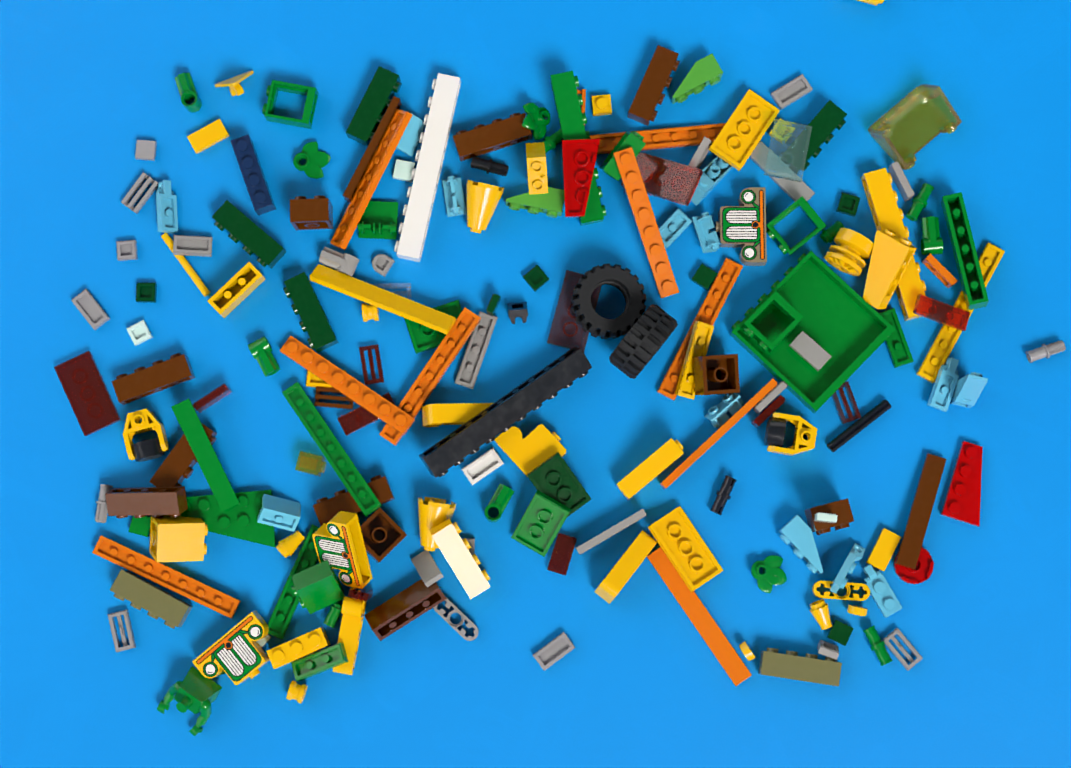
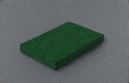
(558, 482)

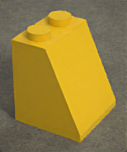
(177, 539)

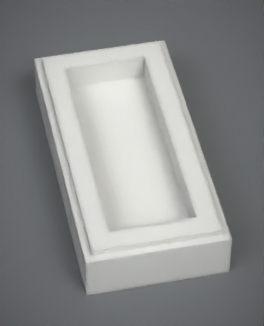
(482, 466)

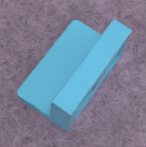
(411, 136)
(279, 512)

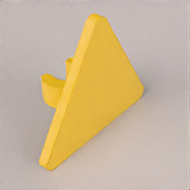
(233, 83)

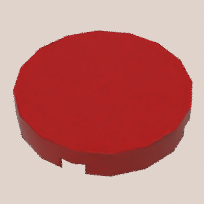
(922, 571)

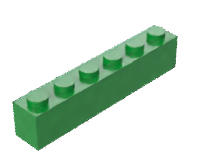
(964, 251)

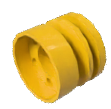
(850, 251)

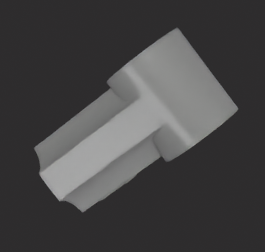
(341, 262)

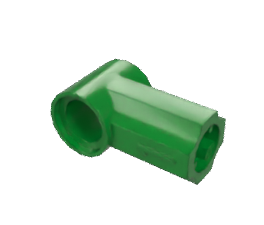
(188, 91)
(931, 240)
(262, 352)
(499, 501)

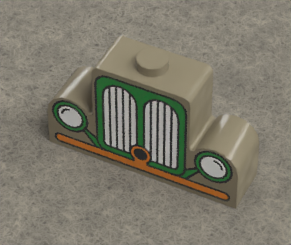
(745, 226)

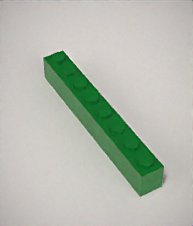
(572, 128)

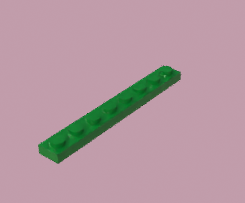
(331, 449)

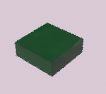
(848, 204)
(704, 277)
(535, 278)
(146, 292)
(493, 304)
(840, 632)

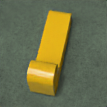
(450, 414)
(625, 567)
(350, 631)

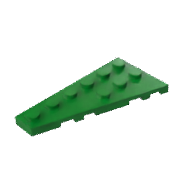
(236, 521)

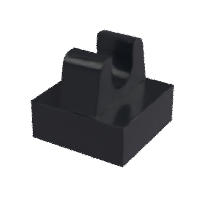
(518, 310)

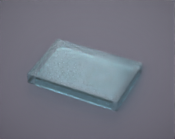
(787, 150)

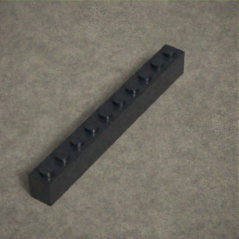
(505, 412)

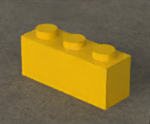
(236, 290)
(298, 647)

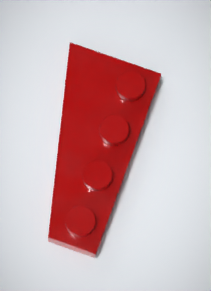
(578, 170)
(965, 486)

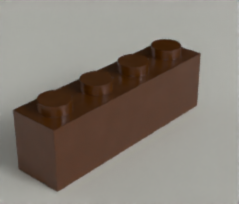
(653, 84)
(491, 137)
(153, 379)
(179, 463)
(146, 501)
(343, 501)
(404, 608)

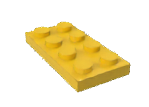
(744, 129)
(685, 549)

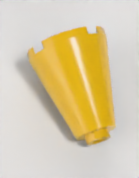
(481, 204)
(432, 513)

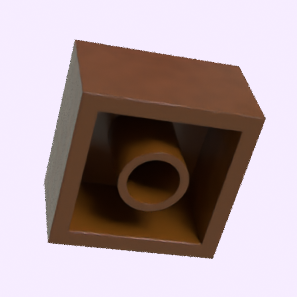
(311, 213)
(716, 374)
(840, 508)
(381, 534)

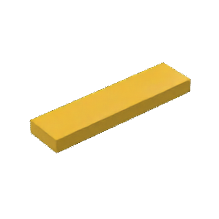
(697, 346)

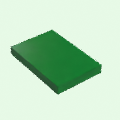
(427, 338)
(541, 523)

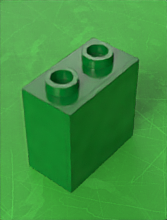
(317, 587)

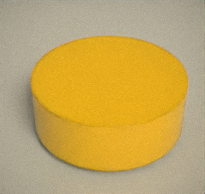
(857, 610)
(747, 651)

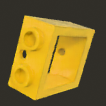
(536, 168)

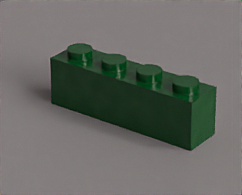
(373, 106)
(823, 126)
(249, 234)
(310, 311)

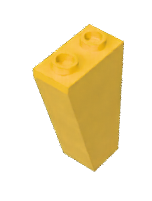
(886, 267)
(650, 468)

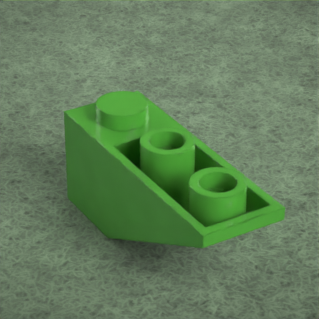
(703, 73)
(549, 203)

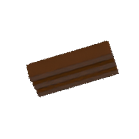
(331, 405)

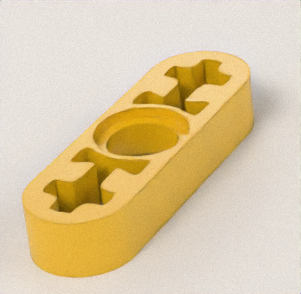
(855, 597)

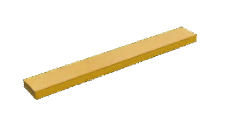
(382, 299)
(947, 335)

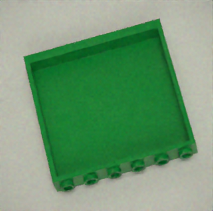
(832, 318)

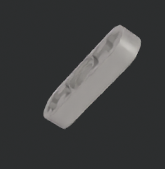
(470, 624)

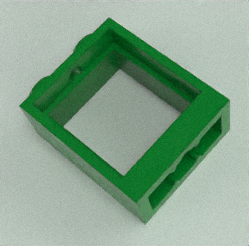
(309, 109)
(629, 139)
(810, 213)
(786, 308)

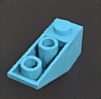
(711, 176)
(968, 390)
(802, 540)

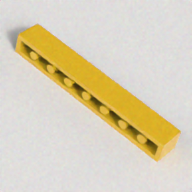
(887, 215)

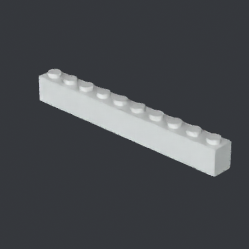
(428, 168)

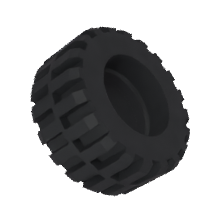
(621, 280)
(643, 341)

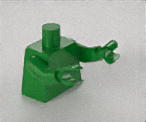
(192, 694)

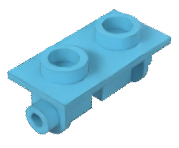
(454, 196)
(708, 240)
(717, 414)

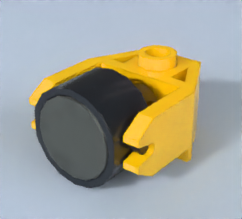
(776, 432)
(145, 449)

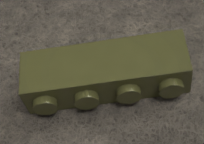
(151, 598)
(800, 668)

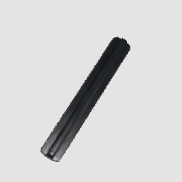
(859, 425)

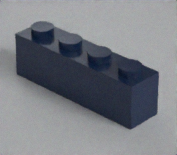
(253, 175)

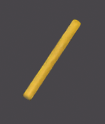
(187, 267)

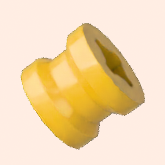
(370, 312)
(296, 692)

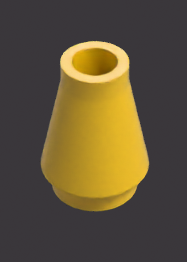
(290, 544)
(820, 612)

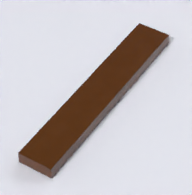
(357, 176)
(920, 511)

